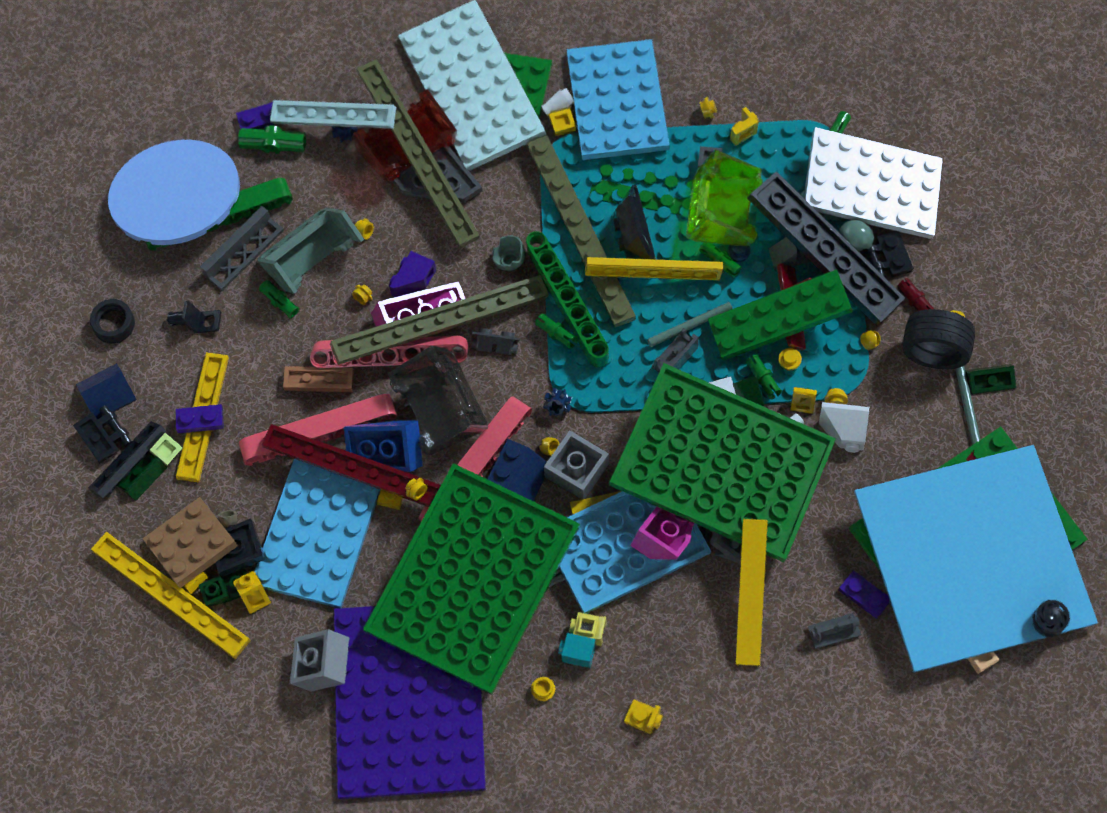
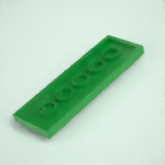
(647, 198)
(780, 315)

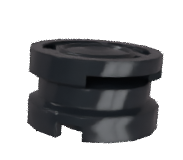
(1050, 618)

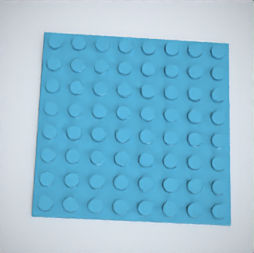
(972, 556)

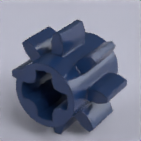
(343, 133)
(557, 402)

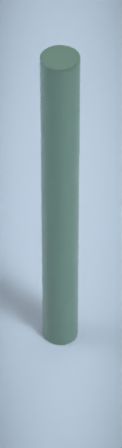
(690, 324)
(968, 405)

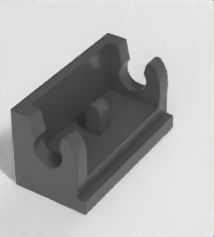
(678, 351)

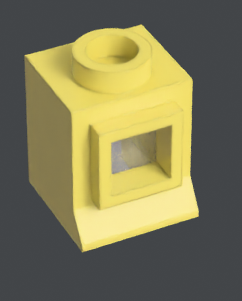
(589, 626)

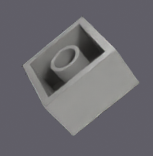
(576, 465)
(319, 660)

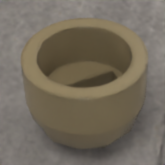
(228, 518)

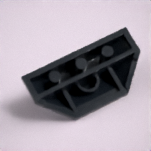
(632, 227)

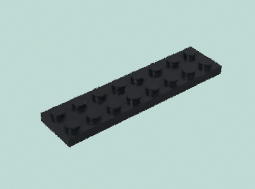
(826, 247)

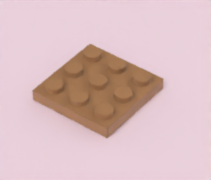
(190, 542)

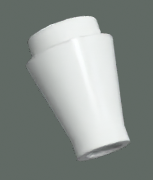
(559, 101)

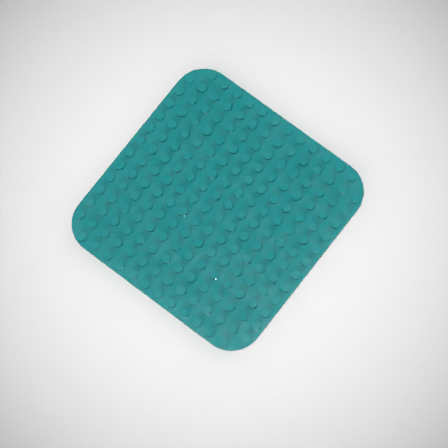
(833, 349)

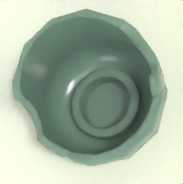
(857, 234)
(509, 247)

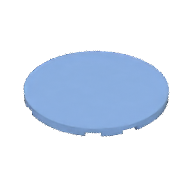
(173, 192)

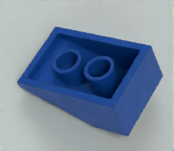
(387, 443)

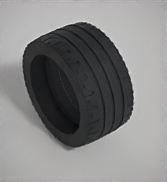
(938, 339)

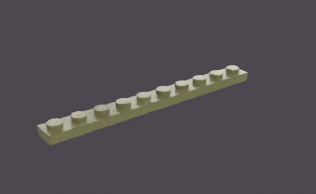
(420, 156)
(579, 228)
(438, 319)

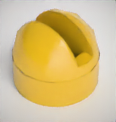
(870, 339)
(548, 442)

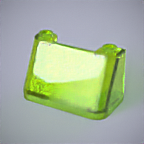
(720, 201)

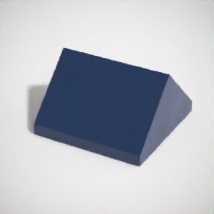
(106, 388)

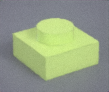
(165, 449)

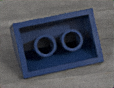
(519, 470)

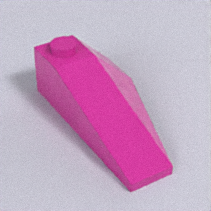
(415, 303)
(663, 535)

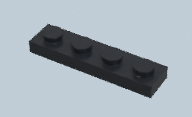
(126, 460)

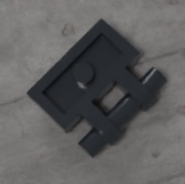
(893, 252)
(97, 439)

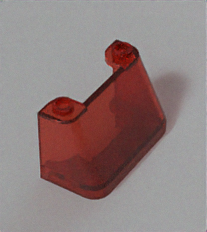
(384, 152)

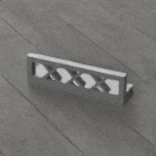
(236, 243)

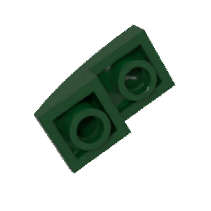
(220, 589)

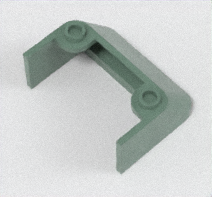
(307, 246)

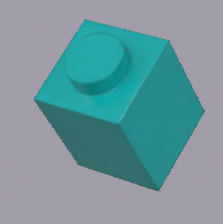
(577, 650)

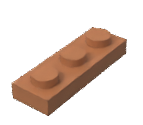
(318, 379)

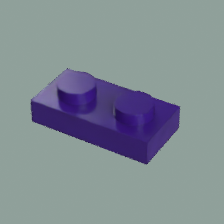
(256, 117)
(199, 418)
(865, 594)

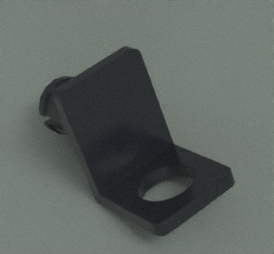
(194, 318)

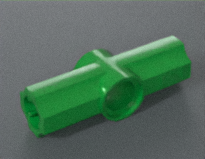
(272, 140)

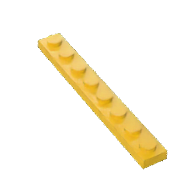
(170, 595)

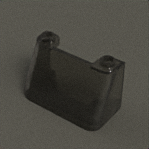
(439, 399)

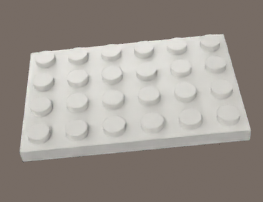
(873, 183)

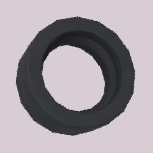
(119, 334)

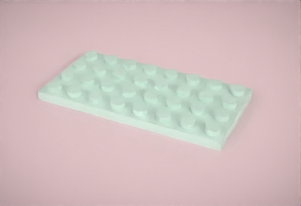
(472, 84)

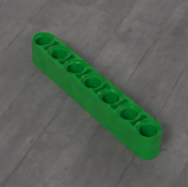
(267, 194)
(567, 308)

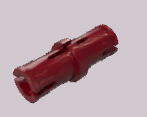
(915, 297)

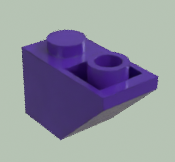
(413, 275)

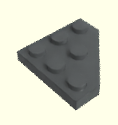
(458, 176)

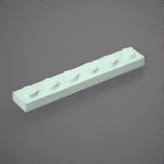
(333, 114)

